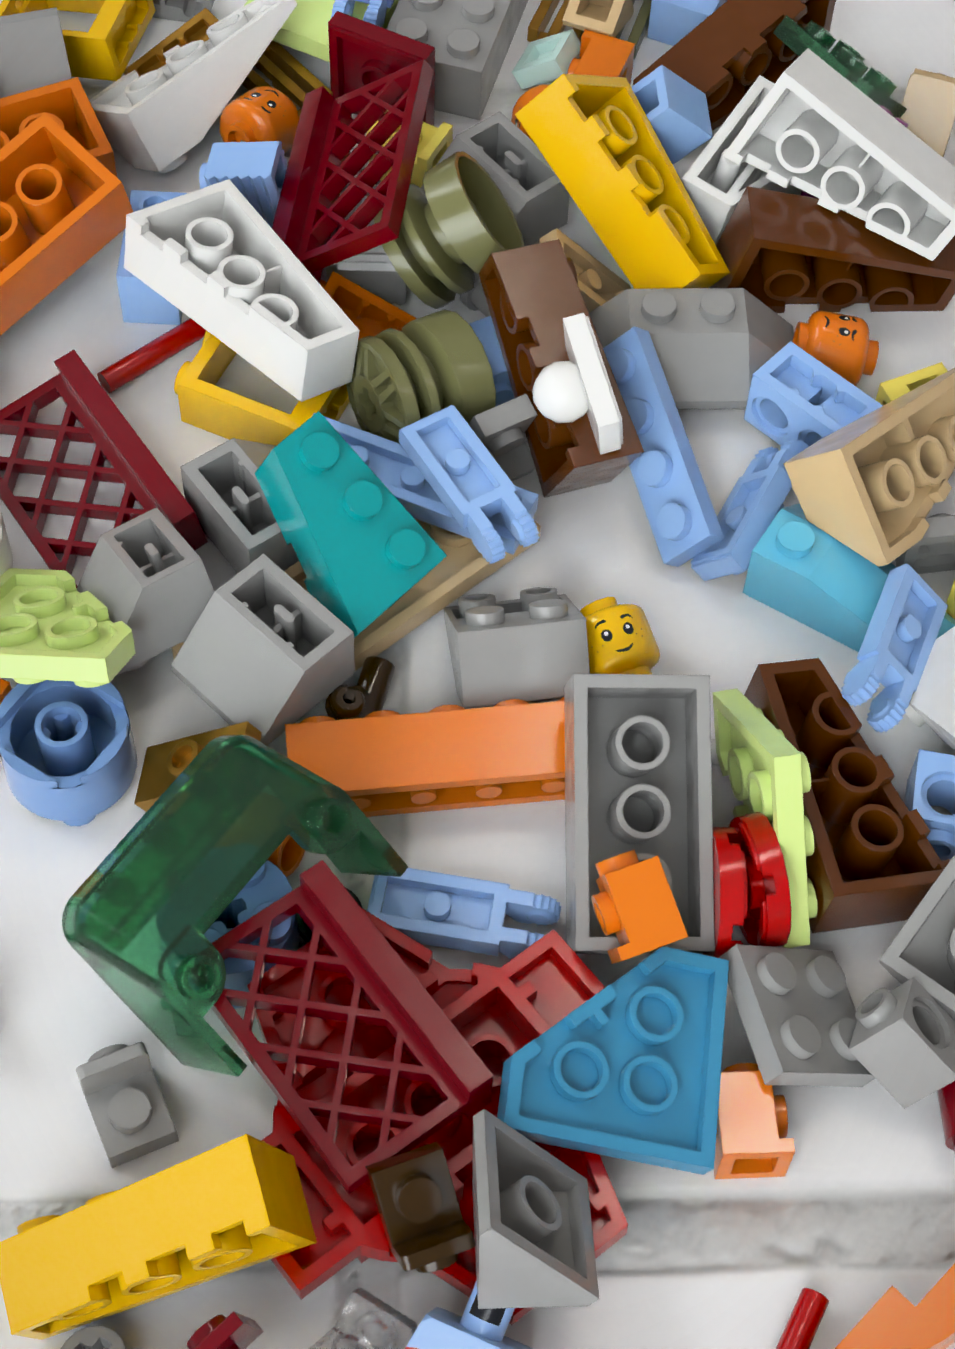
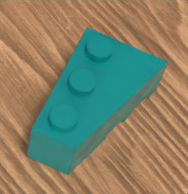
(344, 525)

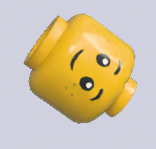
(619, 638)

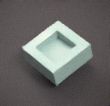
(546, 59)

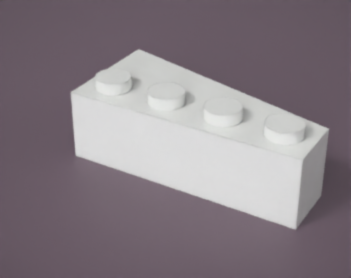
(851, 156)
(243, 286)

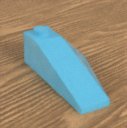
(817, 579)

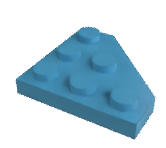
(630, 1068)

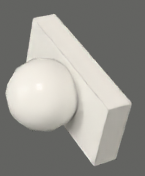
(580, 386)

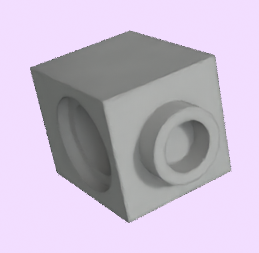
(905, 1042)

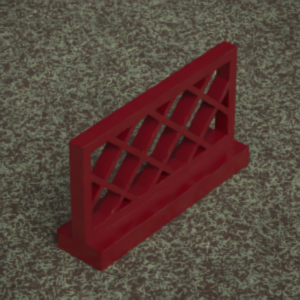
(323, 166)
(114, 442)
(397, 1003)

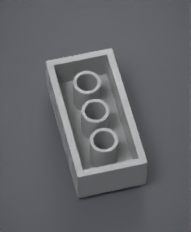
(468, 45)
(643, 784)

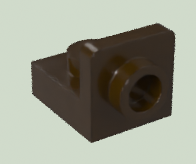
(420, 1209)

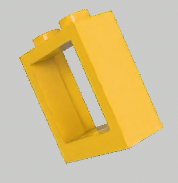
(111, 39)
(235, 415)

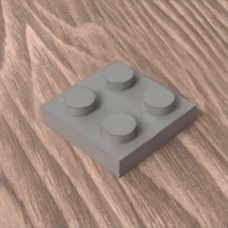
(796, 1015)

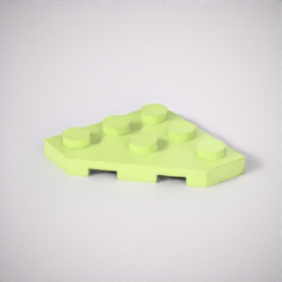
(58, 631)
(769, 780)

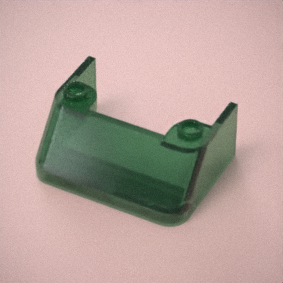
(185, 862)

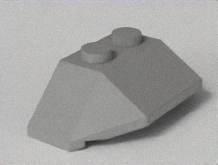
(703, 339)

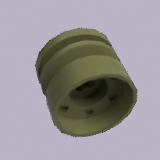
(451, 230)
(418, 373)

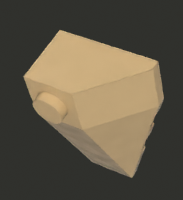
(881, 473)

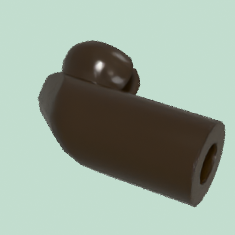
(364, 697)

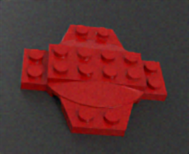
(497, 1016)

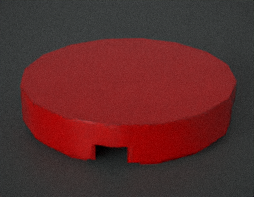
(767, 882)
(729, 888)

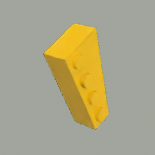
(623, 181)
(154, 1238)

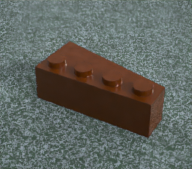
(736, 47)
(802, 253)
(527, 299)
(868, 847)

